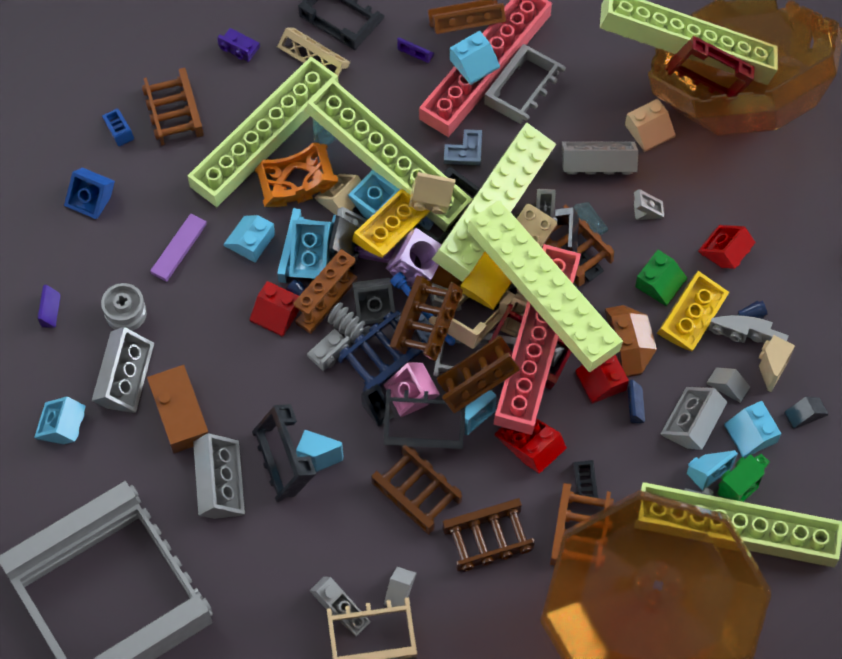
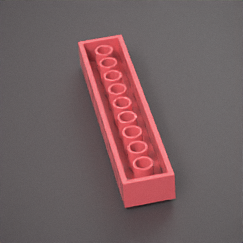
(454, 95)
(533, 355)

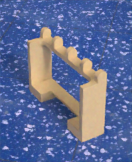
(474, 337)
(399, 653)

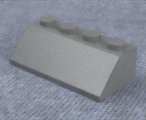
(599, 157)
(123, 371)
(218, 477)

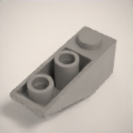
(333, 597)

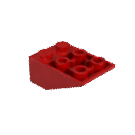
(534, 450)

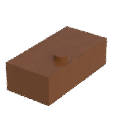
(178, 407)

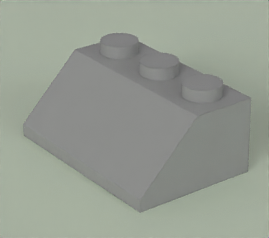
(694, 417)

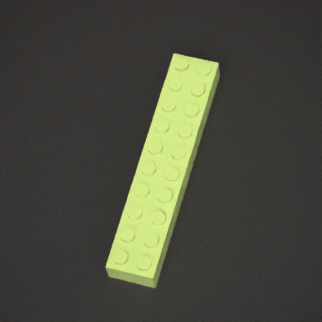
(672, 30)
(259, 134)
(378, 145)
(505, 183)
(545, 286)
(768, 528)

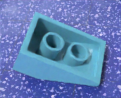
(309, 247)

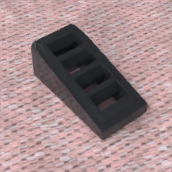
(585, 464)

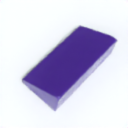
(414, 50)
(48, 307)

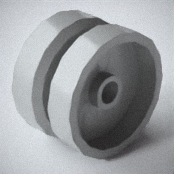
(124, 307)

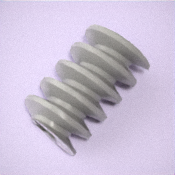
(346, 325)

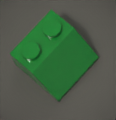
(661, 278)

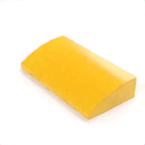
(388, 225)
(486, 282)
(693, 312)

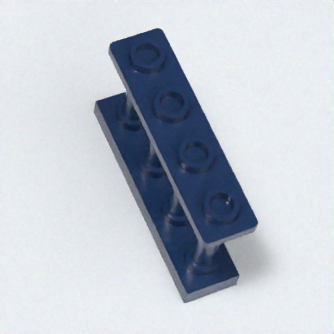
(385, 370)

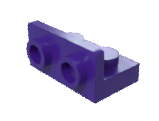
(238, 44)

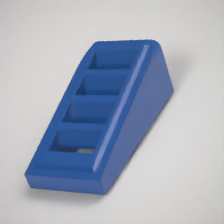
(119, 128)

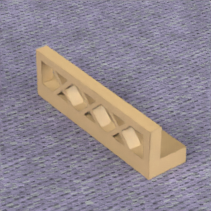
(311, 46)

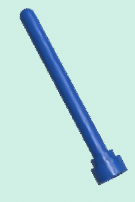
(399, 281)

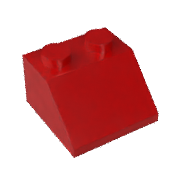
(727, 246)
(274, 309)
(604, 380)

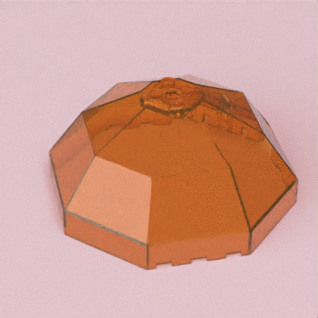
(795, 88)
(606, 573)

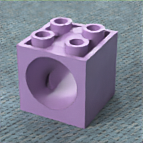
(423, 247)

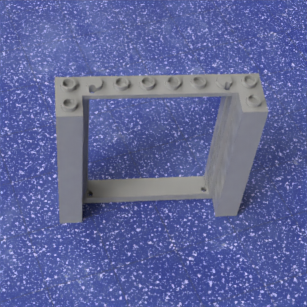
(82, 531)

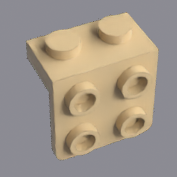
(537, 223)

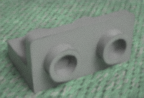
(328, 349)

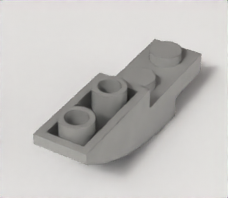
(740, 327)

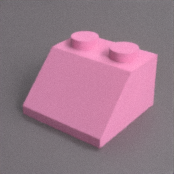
(416, 379)

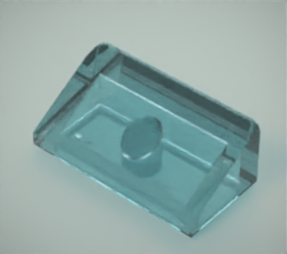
(587, 213)

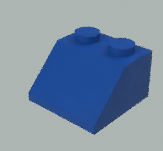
(88, 192)

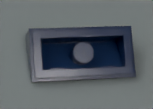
(636, 402)

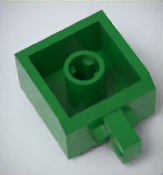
(743, 479)

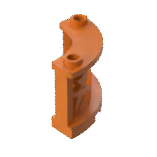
(283, 167)

